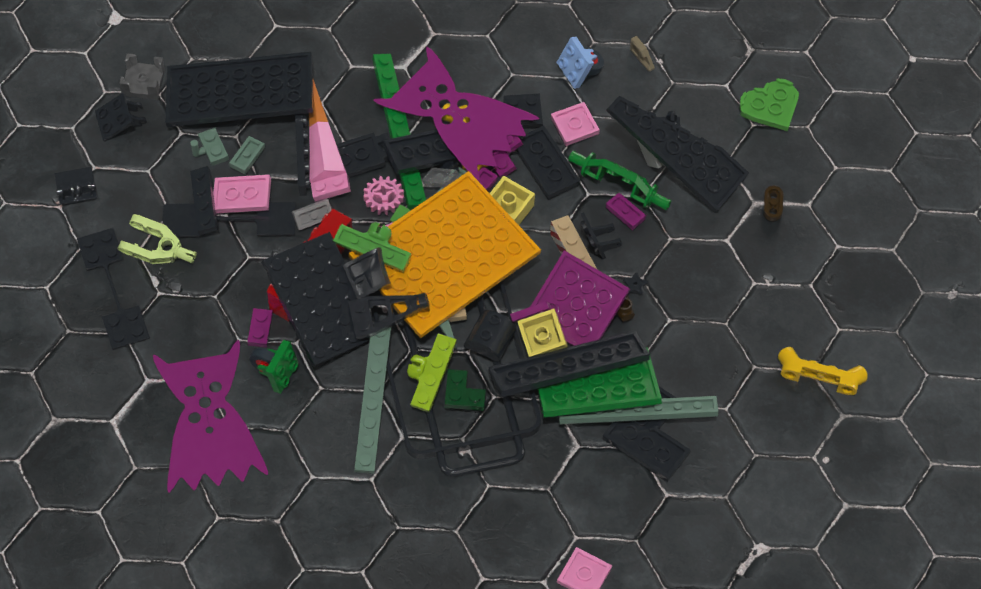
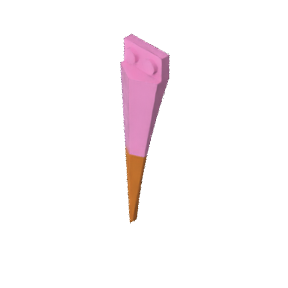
(327, 169)

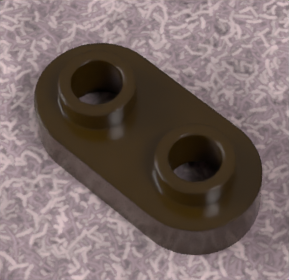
(773, 204)

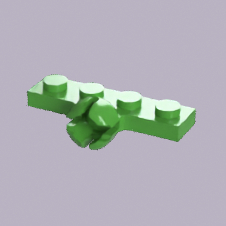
(372, 239)

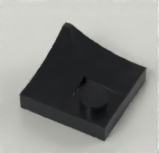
(367, 273)

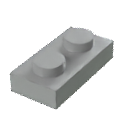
(311, 214)

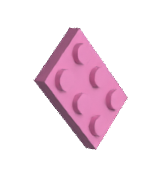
(242, 193)

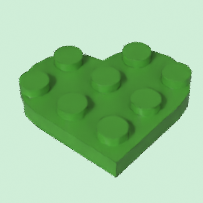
(771, 105)

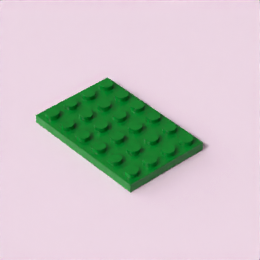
(608, 390)

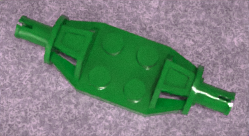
(639, 182)

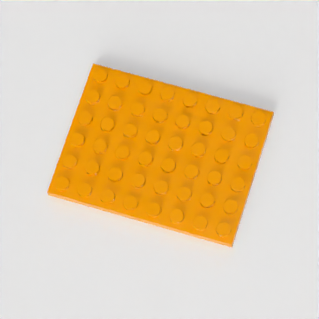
(458, 250)

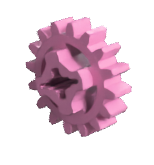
(383, 195)

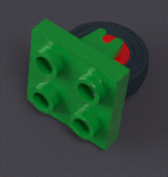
(276, 364)

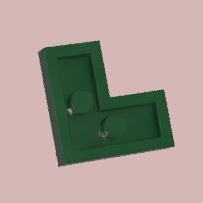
(459, 396)

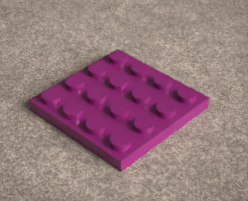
(582, 298)

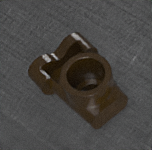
(625, 311)

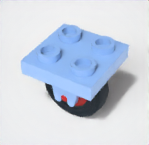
(579, 61)

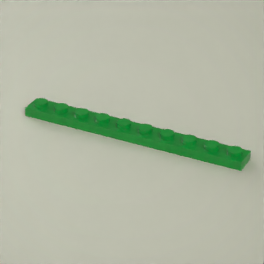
(397, 125)

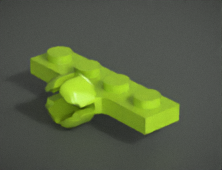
(430, 371)

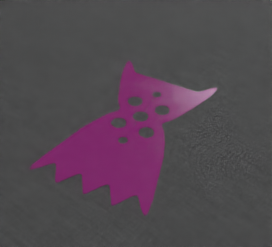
(469, 141)
(194, 449)

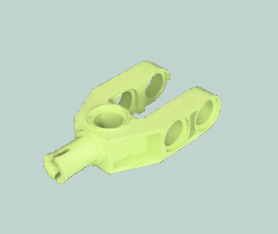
(156, 256)

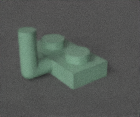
(211, 146)

